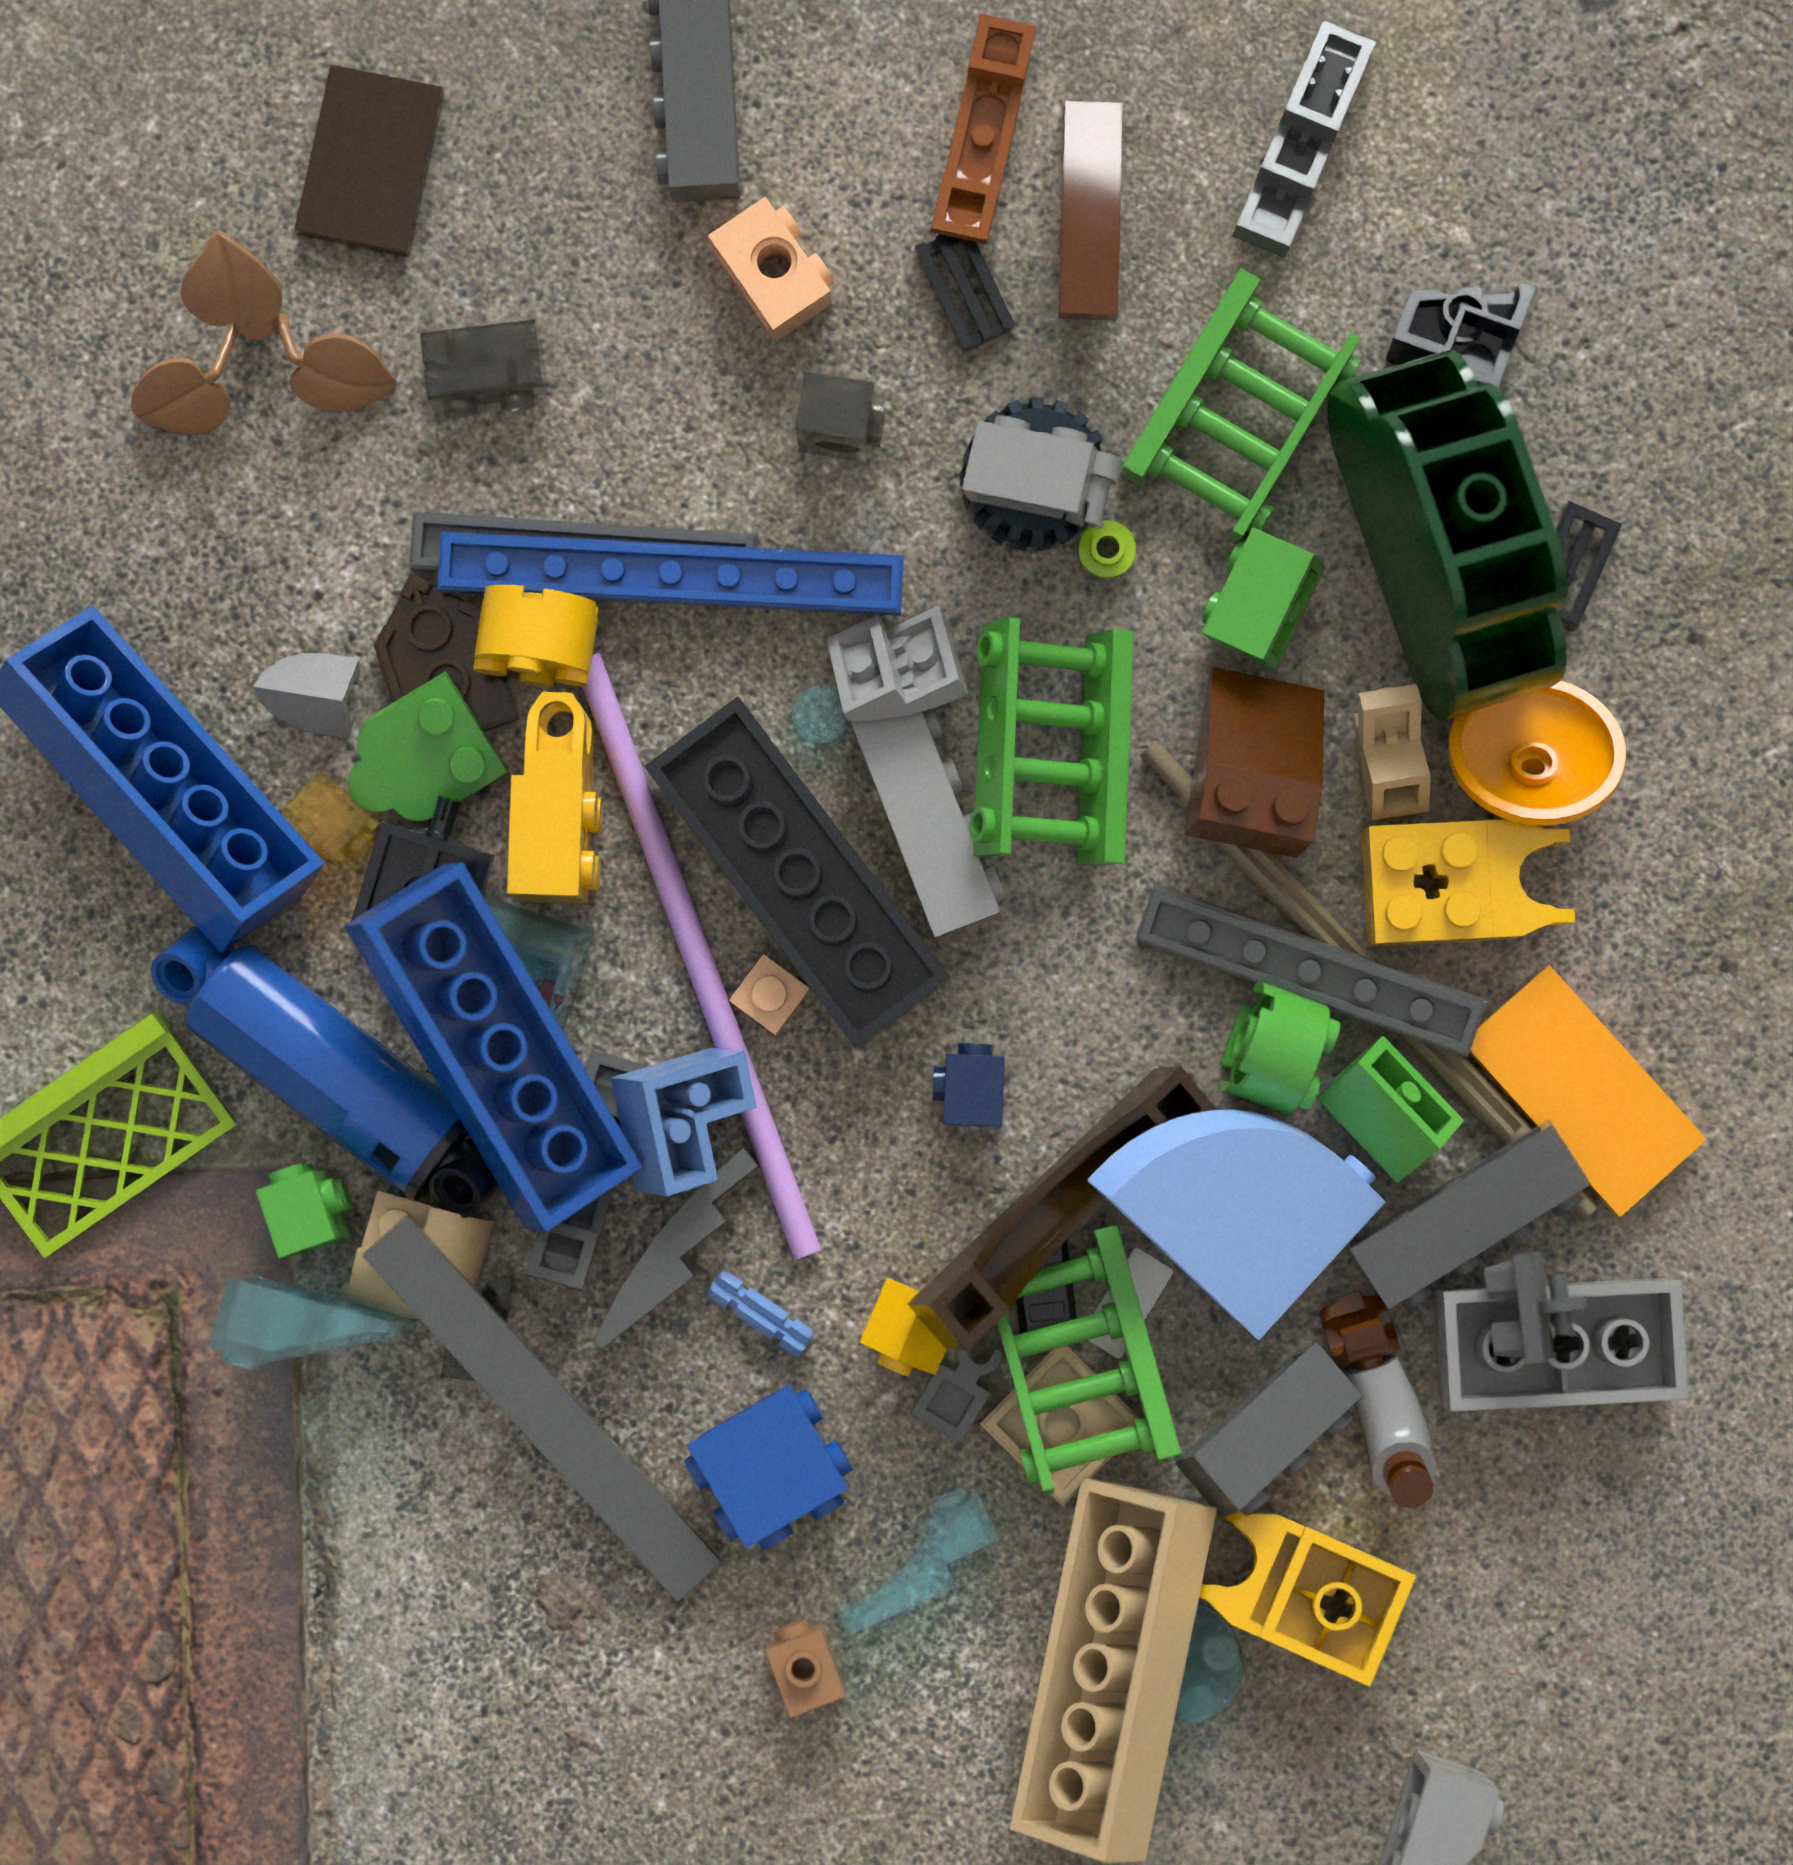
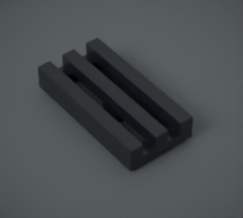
(986, 332)
(1590, 520)

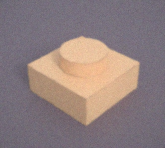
(769, 994)

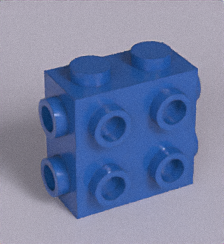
(770, 1467)

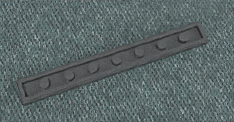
(541, 1407)

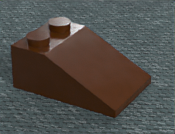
(1258, 764)

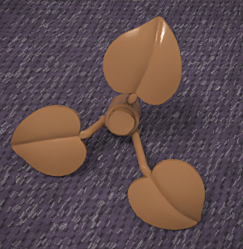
(238, 290)

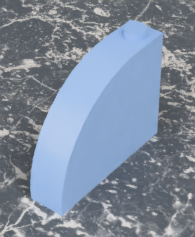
(1241, 1206)

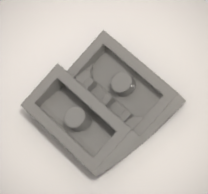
(897, 668)

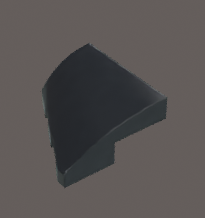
(1464, 321)

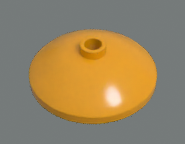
(1550, 732)

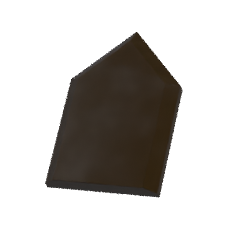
(436, 635)

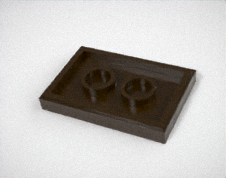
(369, 160)

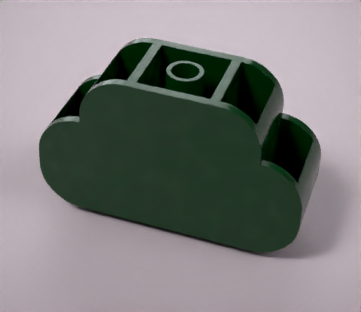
(1453, 530)

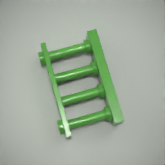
(1214, 359)
(1105, 743)
(1134, 1376)

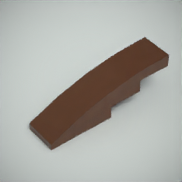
(1090, 210)

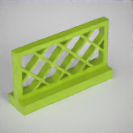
(83, 1084)

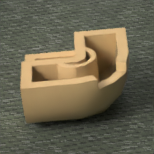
(459, 1238)

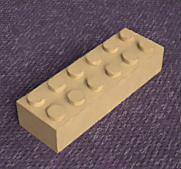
(1113, 1670)

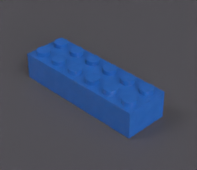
(156, 778)
(493, 1046)

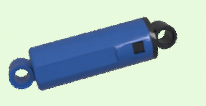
(326, 1070)

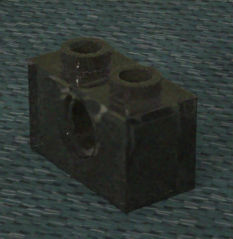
(839, 417)

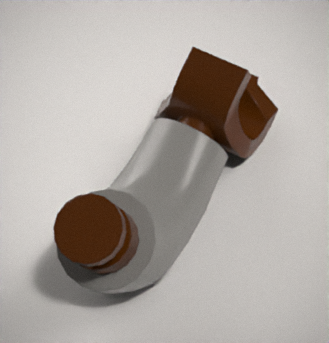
(1389, 1410)

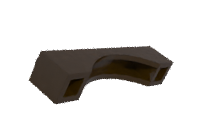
(1002, 1260)

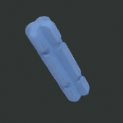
(760, 1313)

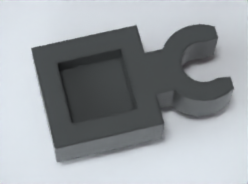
(954, 1397)

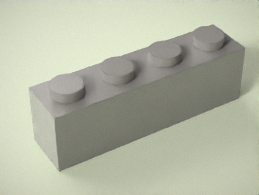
(927, 821)

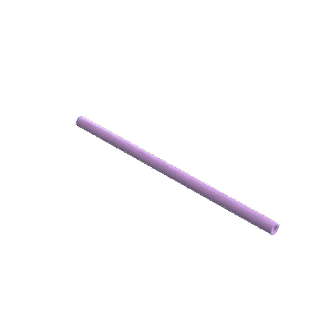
(696, 952)

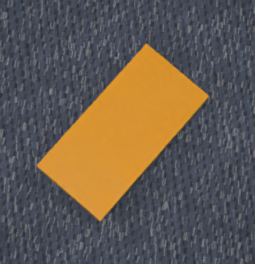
(1570, 1068)

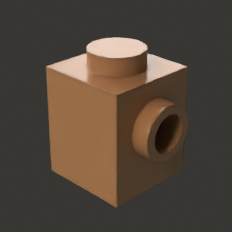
(805, 1667)

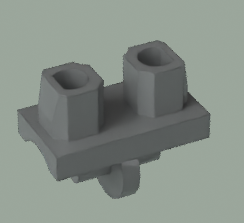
(1532, 1333)

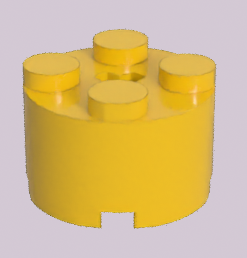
(537, 635)

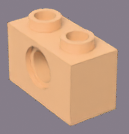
(782, 301)

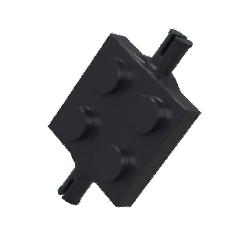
(408, 854)

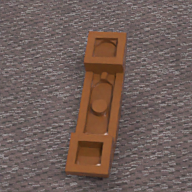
(984, 129)

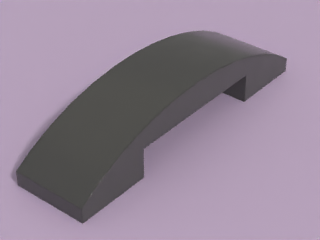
(569, 1248)

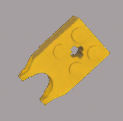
(554, 809)
(1476, 879)
(1285, 1592)

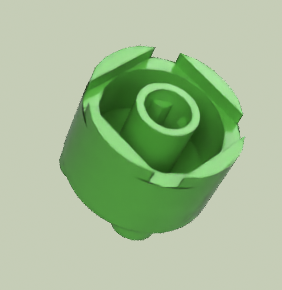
(1278, 1050)

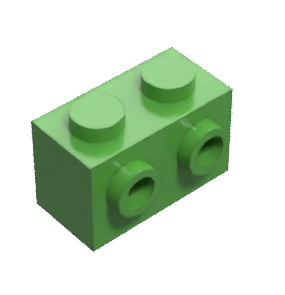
(1262, 598)
(1390, 1109)
(305, 1209)

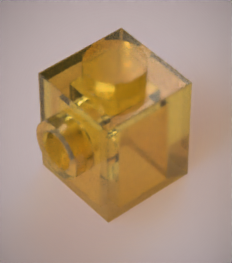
(331, 820)

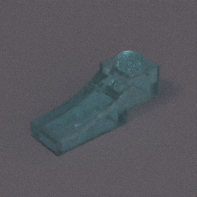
(955, 1530)

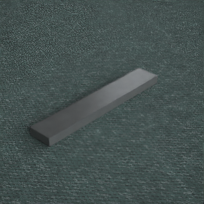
(429, 525)
(1311, 969)

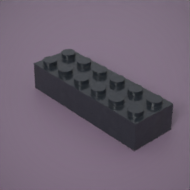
(797, 873)

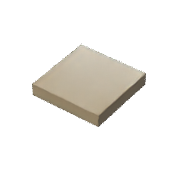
(1060, 1425)

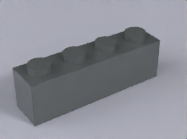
(696, 99)
(1470, 1215)

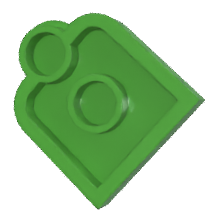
(422, 750)

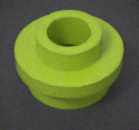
(1107, 567)

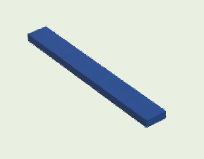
(674, 573)

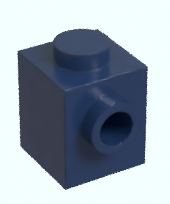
(971, 1086)

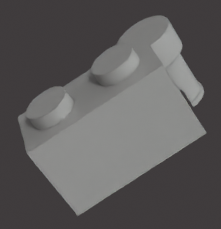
(1040, 471)

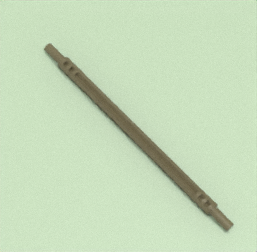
(1318, 924)

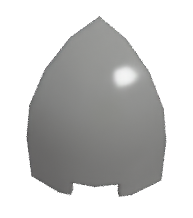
(311, 692)

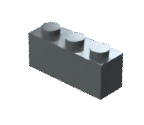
(1270, 1432)

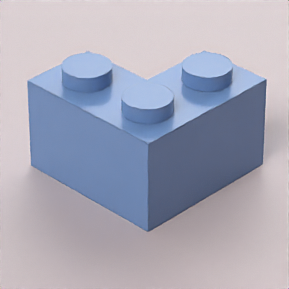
(667, 1111)

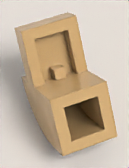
(1392, 752)

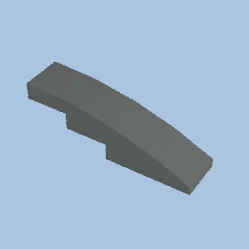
(1303, 139)
(662, 1266)

